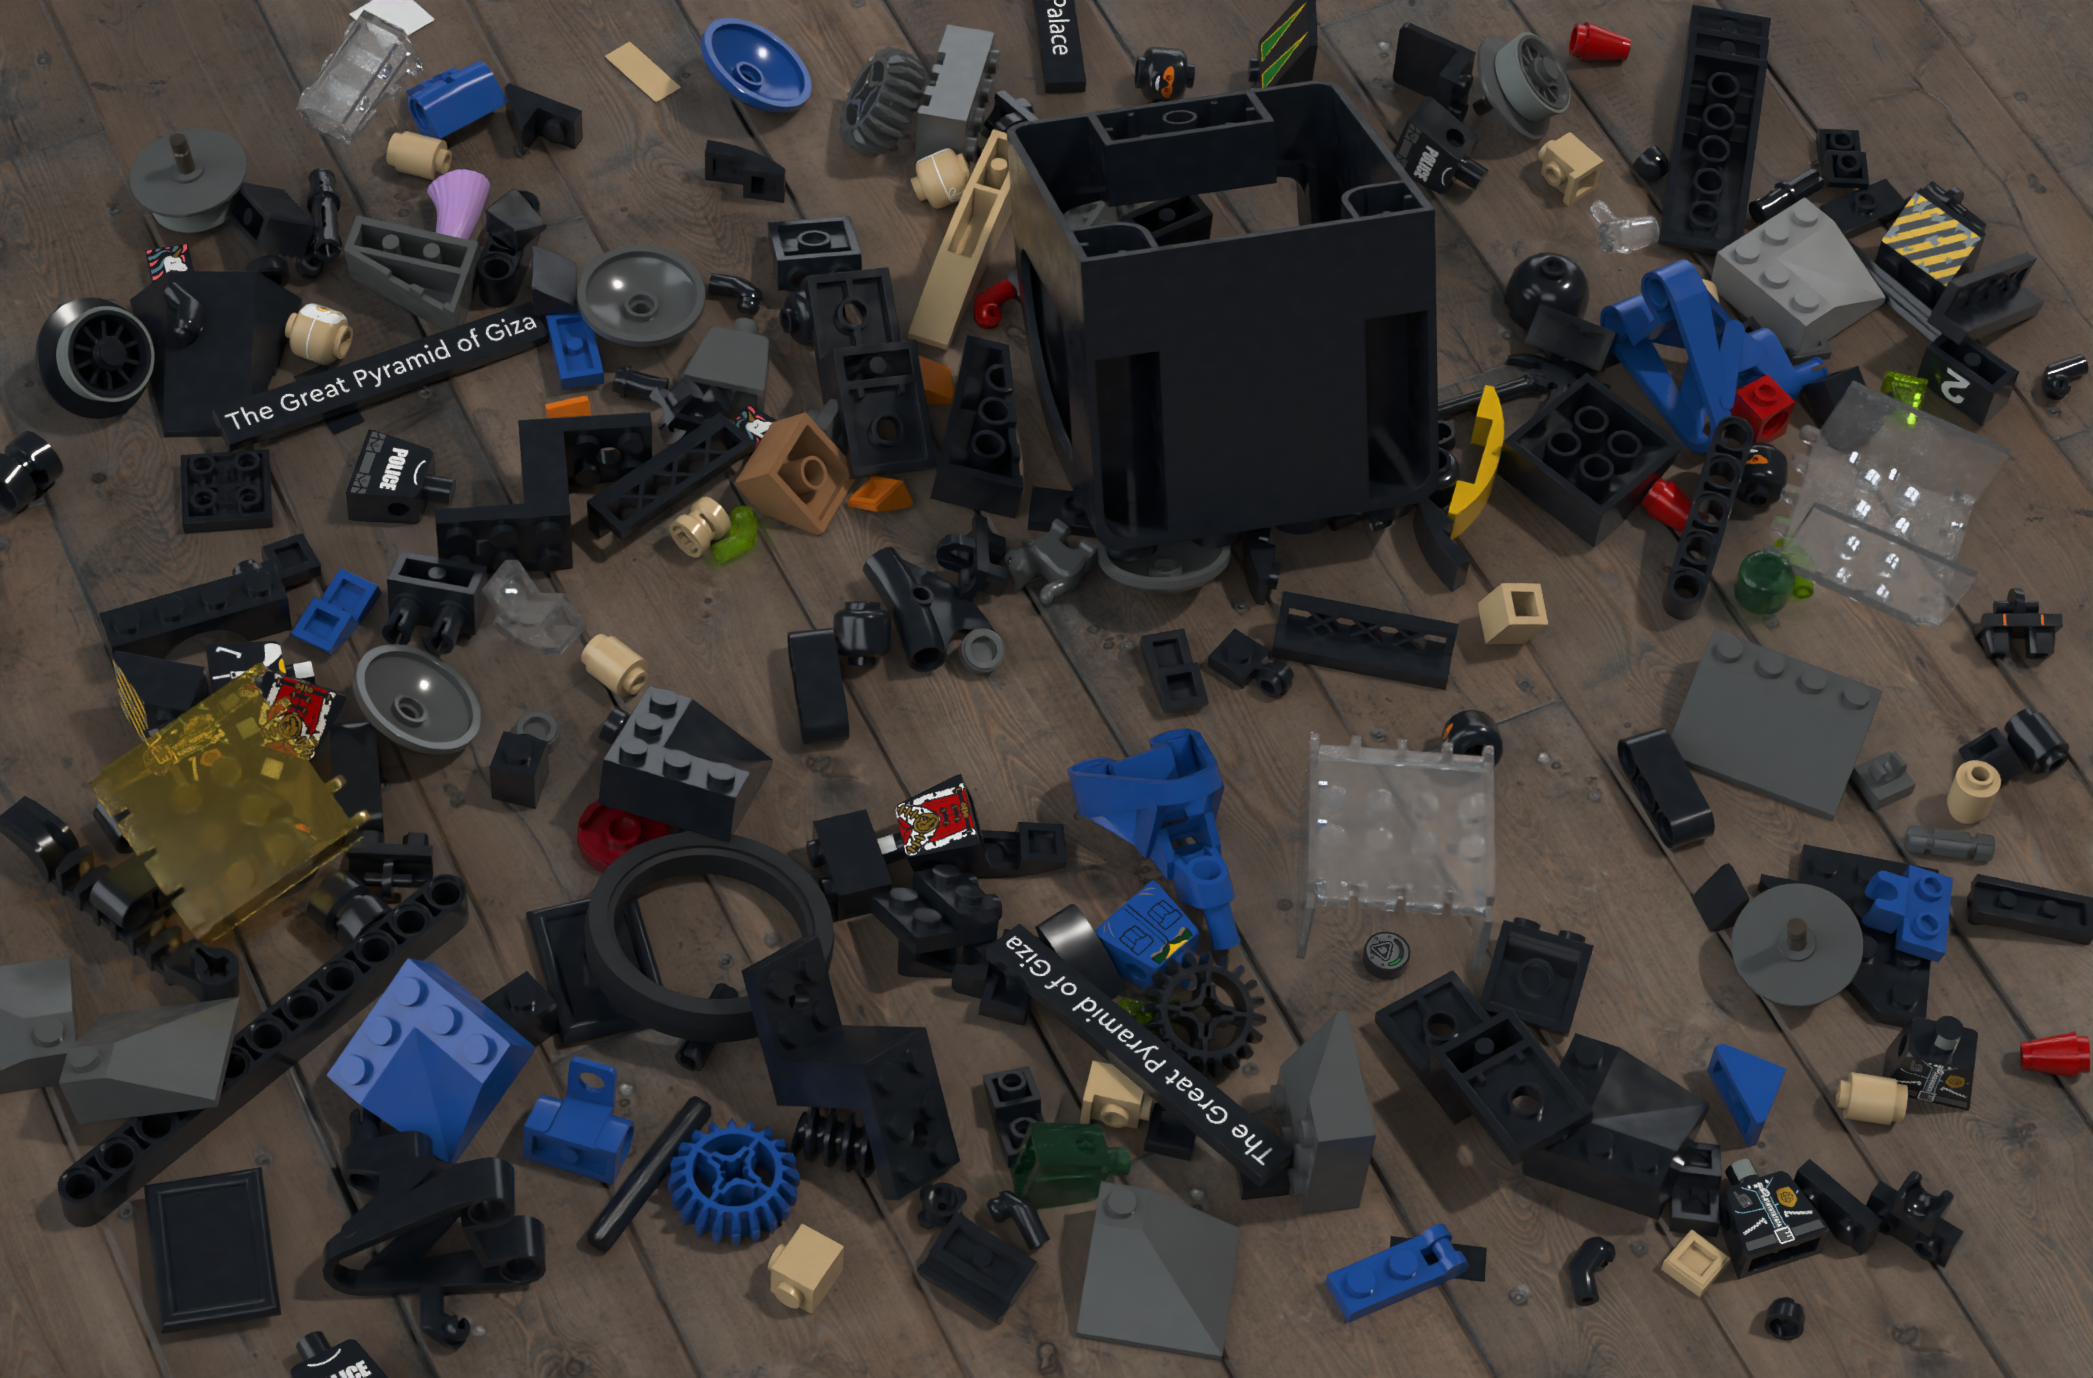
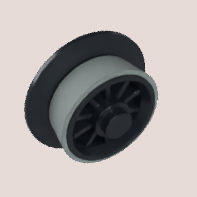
(94, 357)

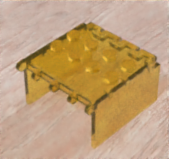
(227, 807)

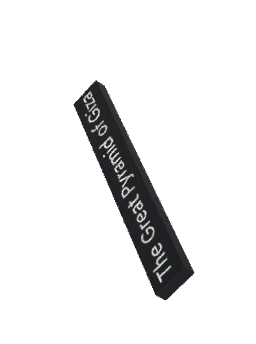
(379, 376)
(1140, 1055)

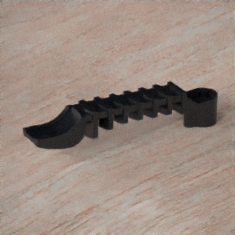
(57, 855)

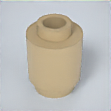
(418, 155)
(615, 665)
(1973, 791)
(1872, 1099)

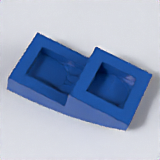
(338, 613)

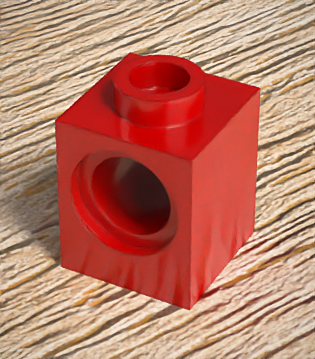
(1765, 408)

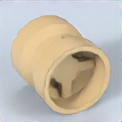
(700, 526)

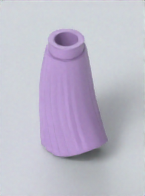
(459, 201)

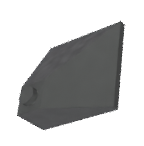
(36, 1023)
(151, 1061)
(1157, 1274)

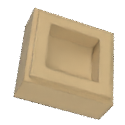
(1695, 1263)

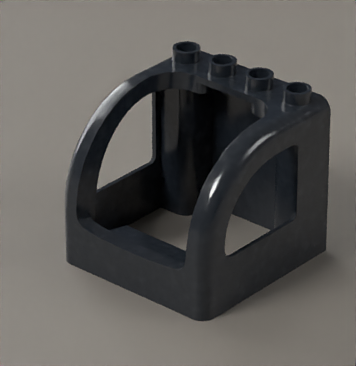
(1239, 369)

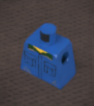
(1147, 935)

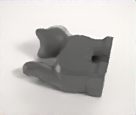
(1052, 559)

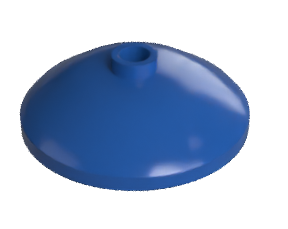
(755, 66)

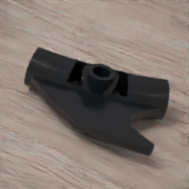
(922, 608)

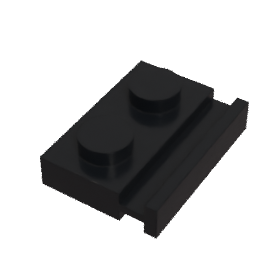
(977, 1268)

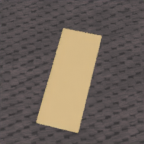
(642, 71)

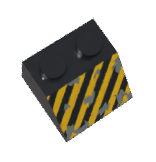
(1929, 247)
(157, 689)

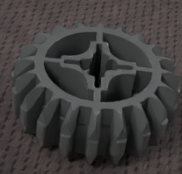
(882, 101)

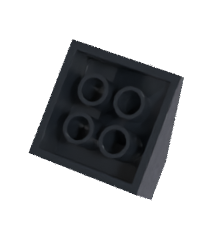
(1587, 458)
(682, 767)
(1636, 1135)

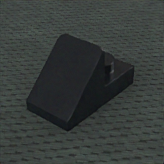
(538, 115)

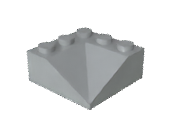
(1797, 277)

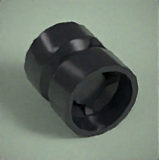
(24, 467)
(345, 907)

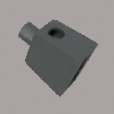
(734, 363)

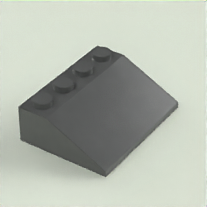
(1774, 724)

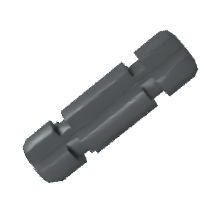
(1949, 843)

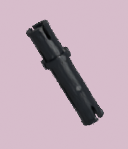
(324, 198)

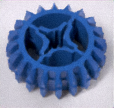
(738, 1198)

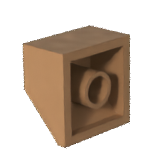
(796, 474)

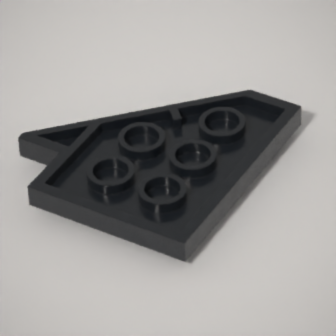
(1889, 982)

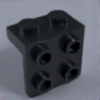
(1434, 68)

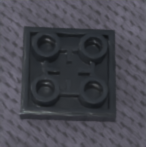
(226, 491)

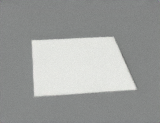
(402, 13)

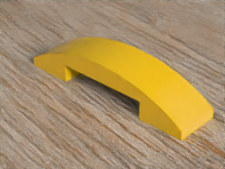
(1488, 432)

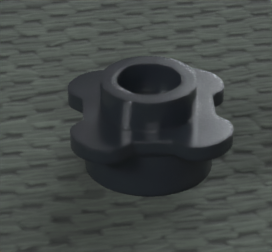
(936, 1195)

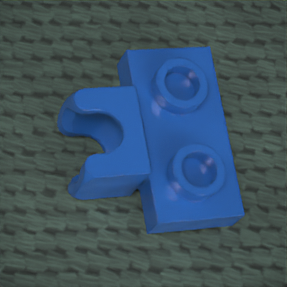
(1913, 906)

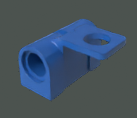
(454, 99)
(581, 1129)

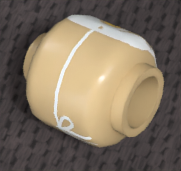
(941, 178)
(319, 334)

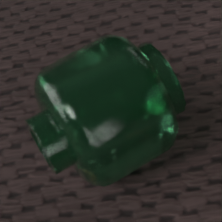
(1761, 584)

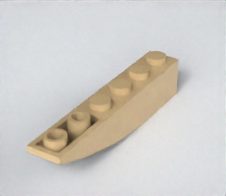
(966, 247)

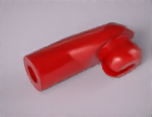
(987, 303)

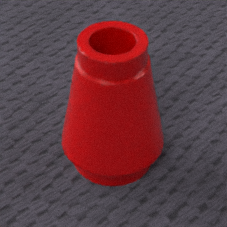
(1597, 44)
(1668, 504)
(2057, 1054)

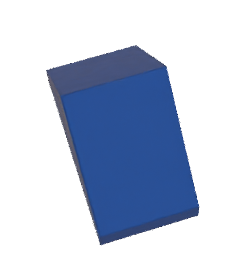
(1746, 1087)

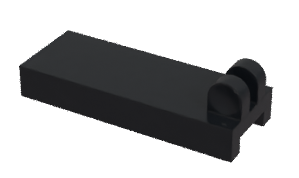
(2030, 909)

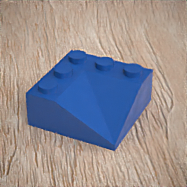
(431, 1059)

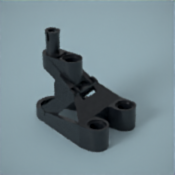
(418, 1204)

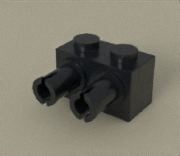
(437, 596)

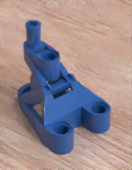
(1683, 314)
(1156, 788)

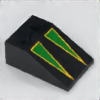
(1287, 49)

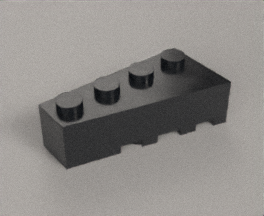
(979, 443)

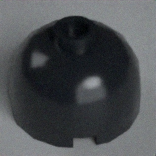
(1546, 280)

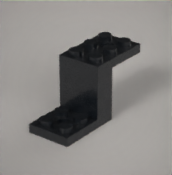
(551, 459)
(835, 1065)

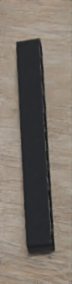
(262, 1066)

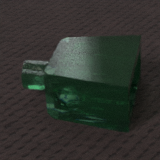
(1065, 1164)

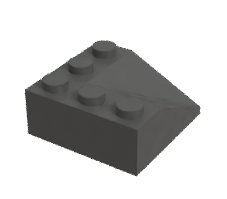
(1325, 1119)

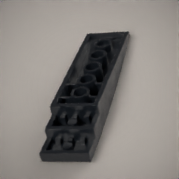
(1715, 130)

